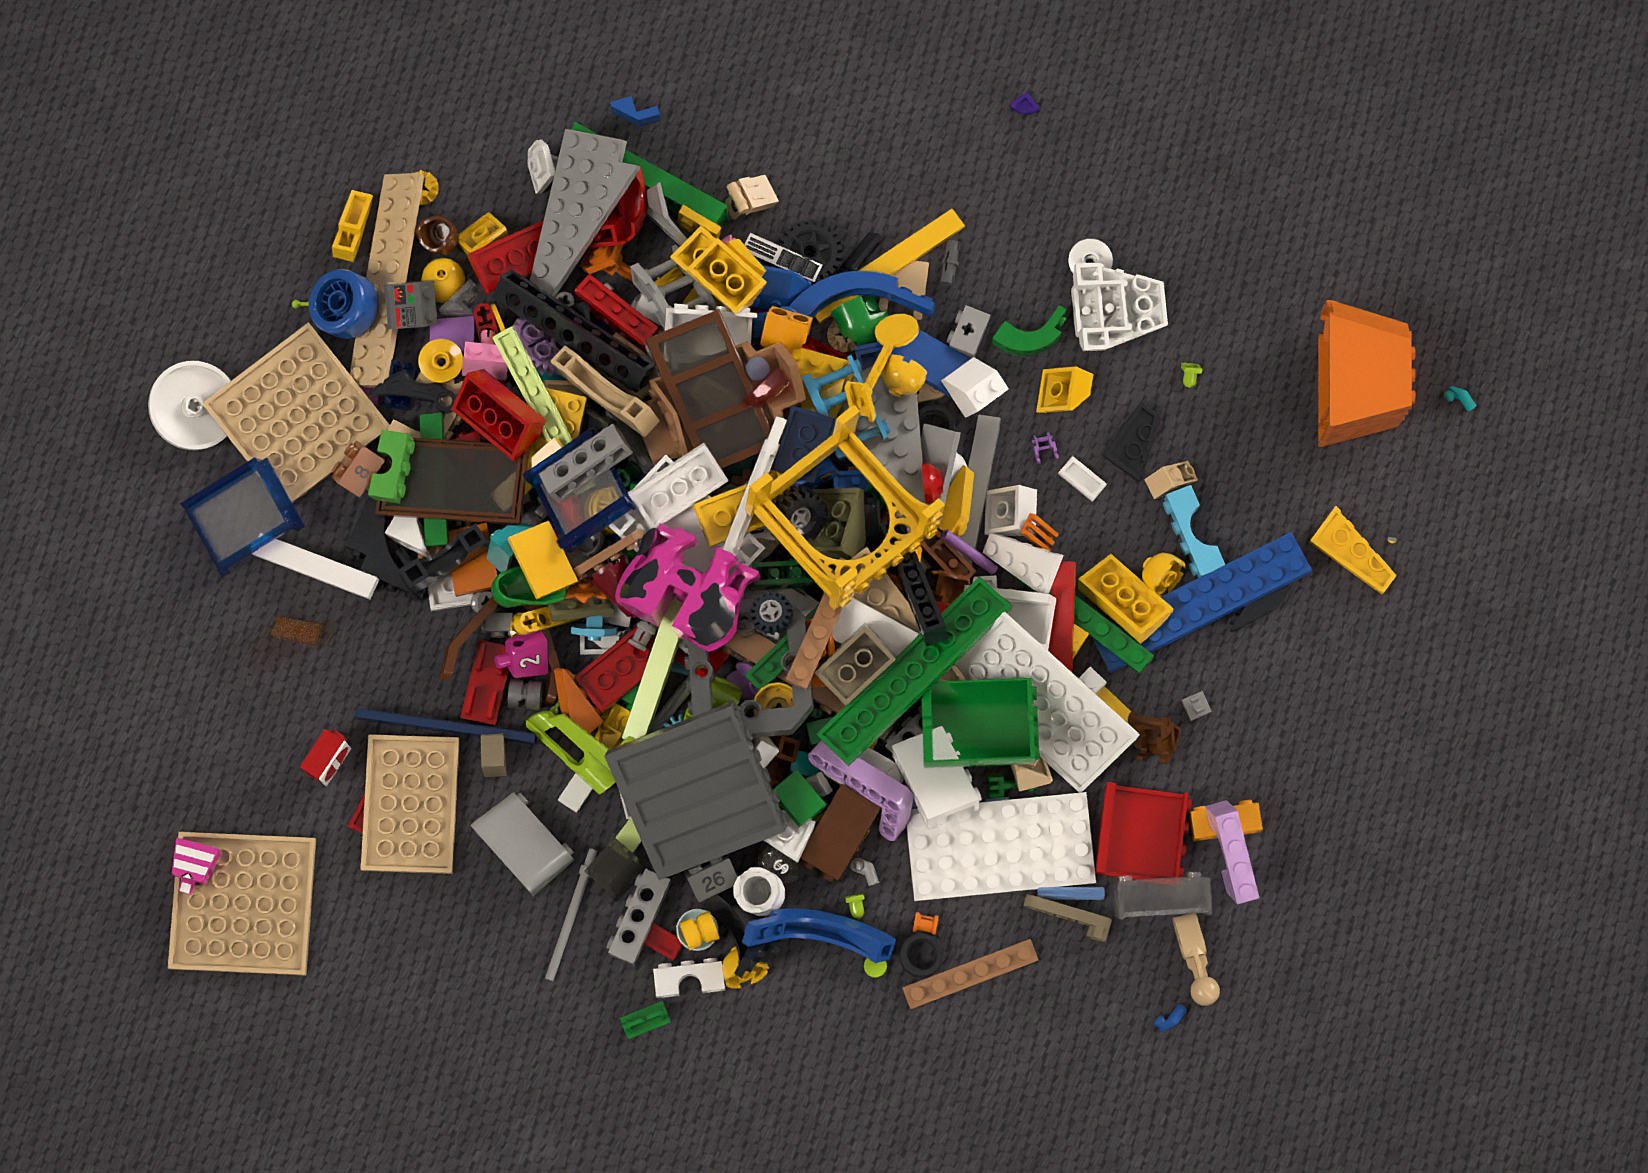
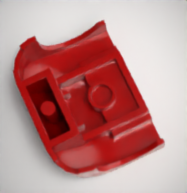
(626, 217)

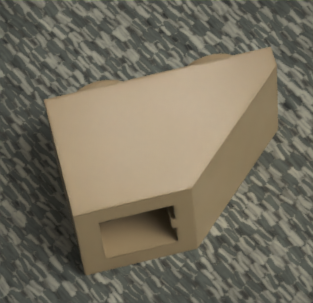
(1170, 479)

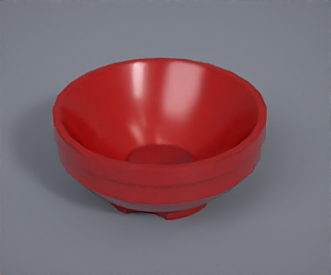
(932, 482)

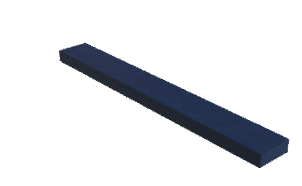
(442, 725)

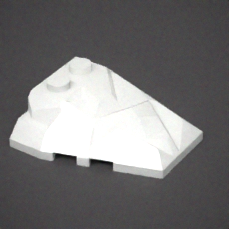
(1114, 306)

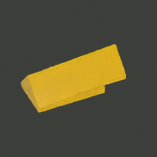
(719, 270)

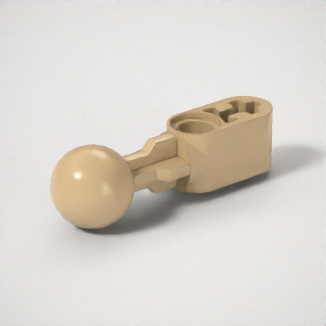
(1193, 950)

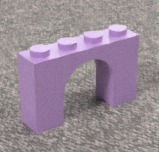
(1238, 876)

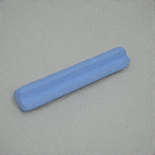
(1071, 893)

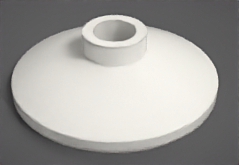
(1090, 249)

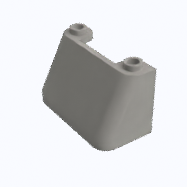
(523, 842)

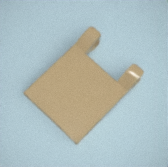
(912, 277)

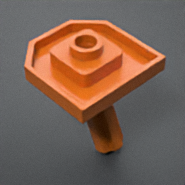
(606, 259)

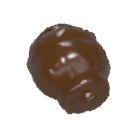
(437, 235)

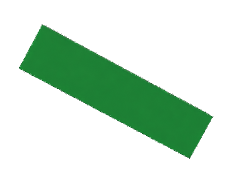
(674, 188)

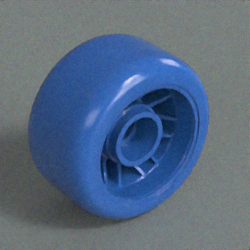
(343, 303)

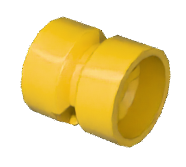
(699, 930)

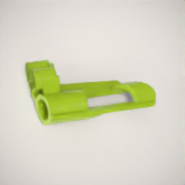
(593, 766)

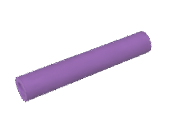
(969, 551)

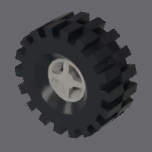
(806, 507)

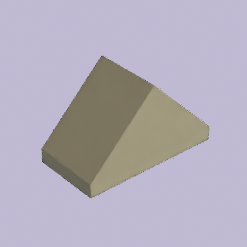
(493, 755)

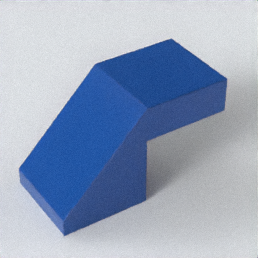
(626, 109)

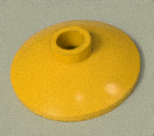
(437, 350)

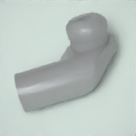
(866, 868)

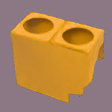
(785, 327)

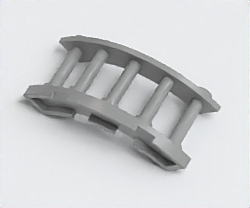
(643, 281)

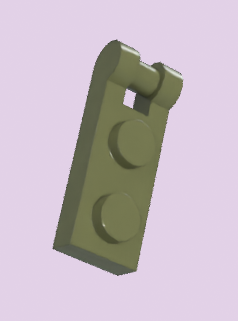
(574, 609)

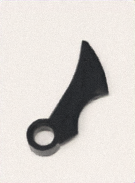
(403, 385)

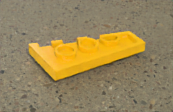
(1347, 547)

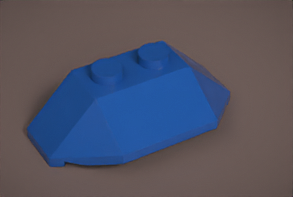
(781, 288)

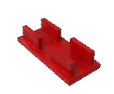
(485, 685)

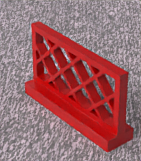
(616, 312)

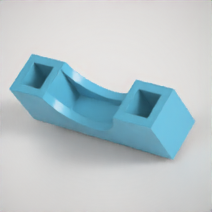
(1182, 506)

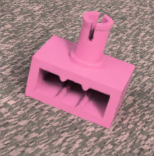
(484, 356)

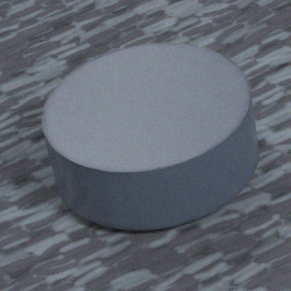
(757, 368)

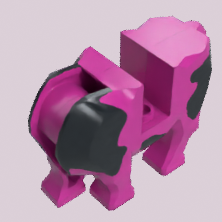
(708, 598)

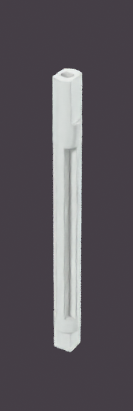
(761, 467)

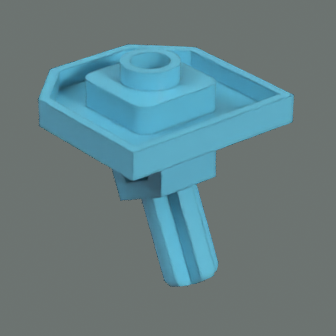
(594, 628)

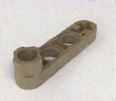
(1098, 924)

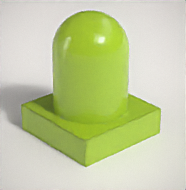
(1190, 373)
(856, 905)

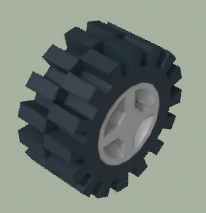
(768, 605)

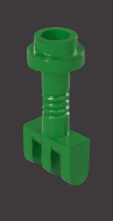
(997, 788)

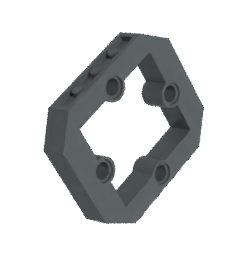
(768, 721)

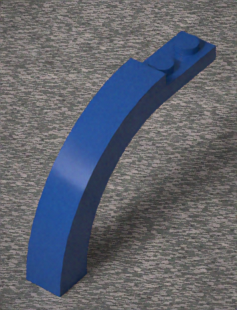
(859, 283)
(821, 926)

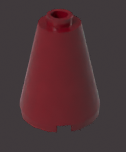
(608, 577)

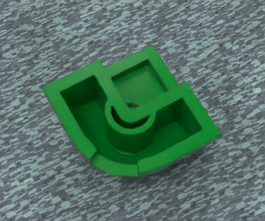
(859, 319)

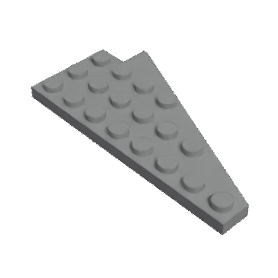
(582, 196)
(902, 451)

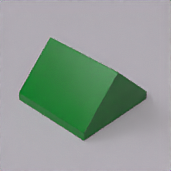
(799, 799)

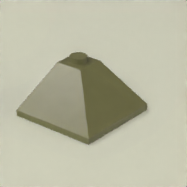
(845, 523)

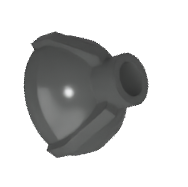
(593, 545)

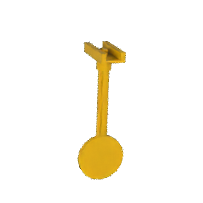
(891, 333)

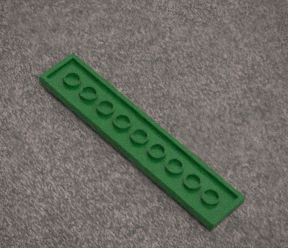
(912, 673)

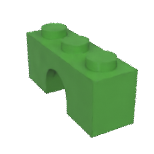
(391, 485)

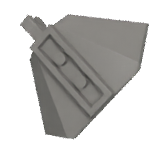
(659, 215)

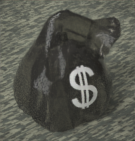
(779, 864)

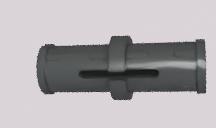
(950, 262)

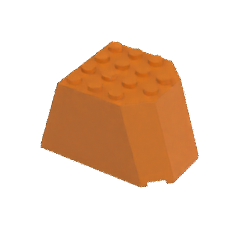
(1362, 373)

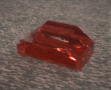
(768, 387)

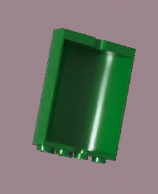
(987, 720)

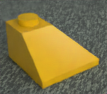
(1063, 389)

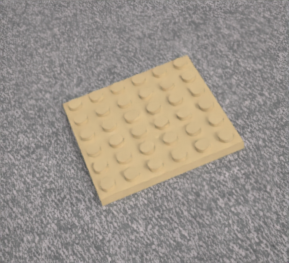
(296, 411)
(250, 910)

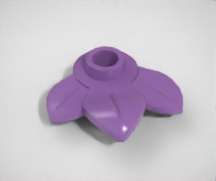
(737, 677)

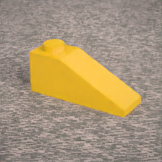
(958, 503)

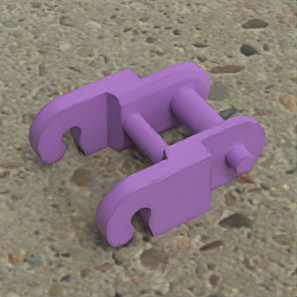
(1036, 448)

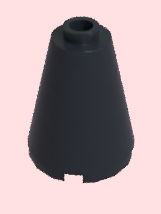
(872, 521)

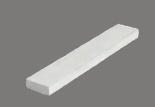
(319, 568)

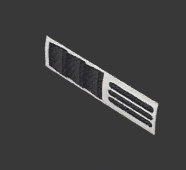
(782, 257)

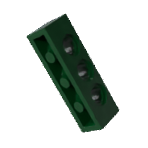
(782, 576)

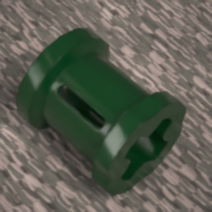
(629, 473)

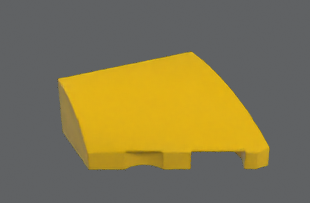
(613, 726)

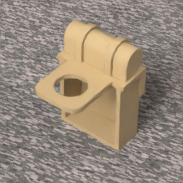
(750, 195)

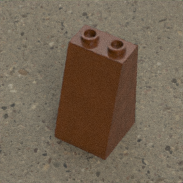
(839, 834)

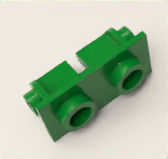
(645, 1020)

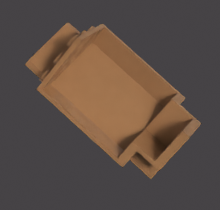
(669, 436)

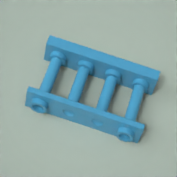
(823, 405)

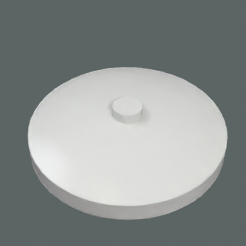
(178, 408)

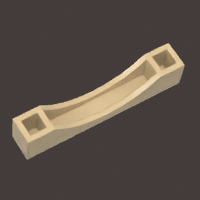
(622, 405)

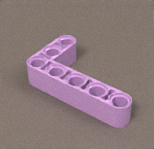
(872, 784)

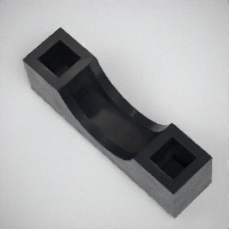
(428, 570)

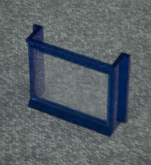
(586, 509)
(242, 513)

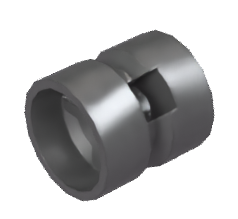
(525, 694)

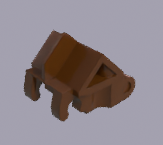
(1156, 736)

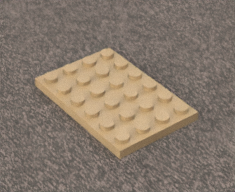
(410, 804)

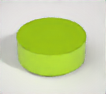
(875, 969)

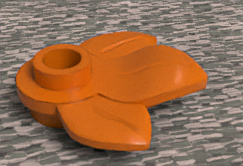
(584, 591)

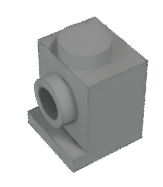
(497, 624)

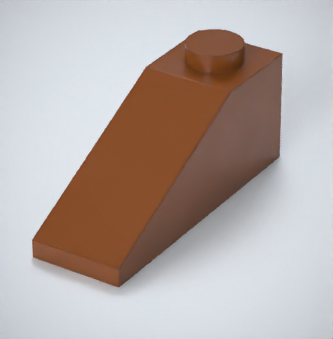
(946, 556)

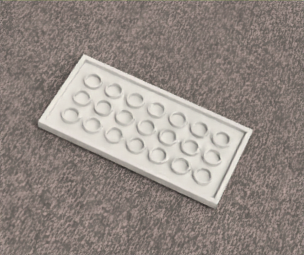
(1074, 725)
(1002, 848)

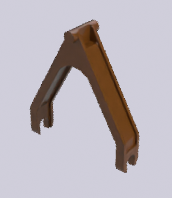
(451, 650)

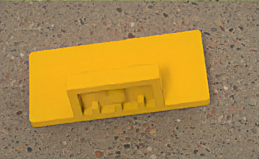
(571, 409)

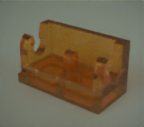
(297, 631)

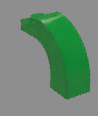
(1030, 343)

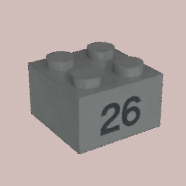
(711, 877)

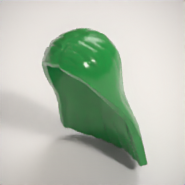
(513, 590)

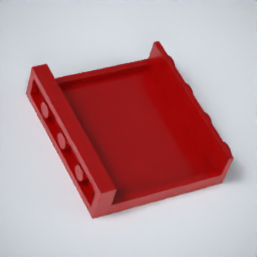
(1142, 833)

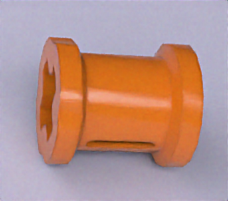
(925, 923)

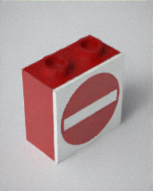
(326, 756)

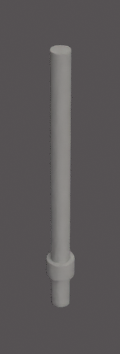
(570, 917)

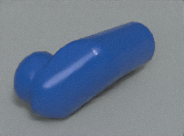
(1174, 1018)

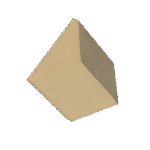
(1031, 775)

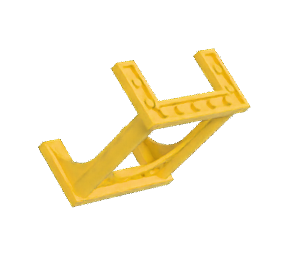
(919, 517)

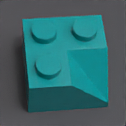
(500, 551)

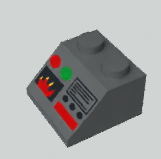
(410, 304)

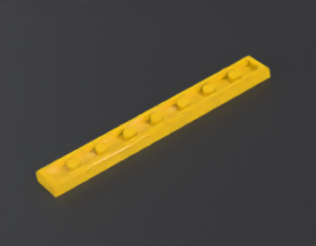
(906, 252)

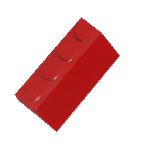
(497, 413)

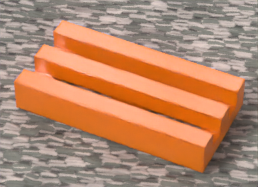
(1048, 538)

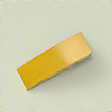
(352, 226)

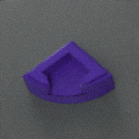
(1024, 104)

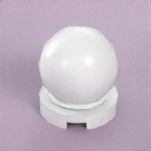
(759, 891)

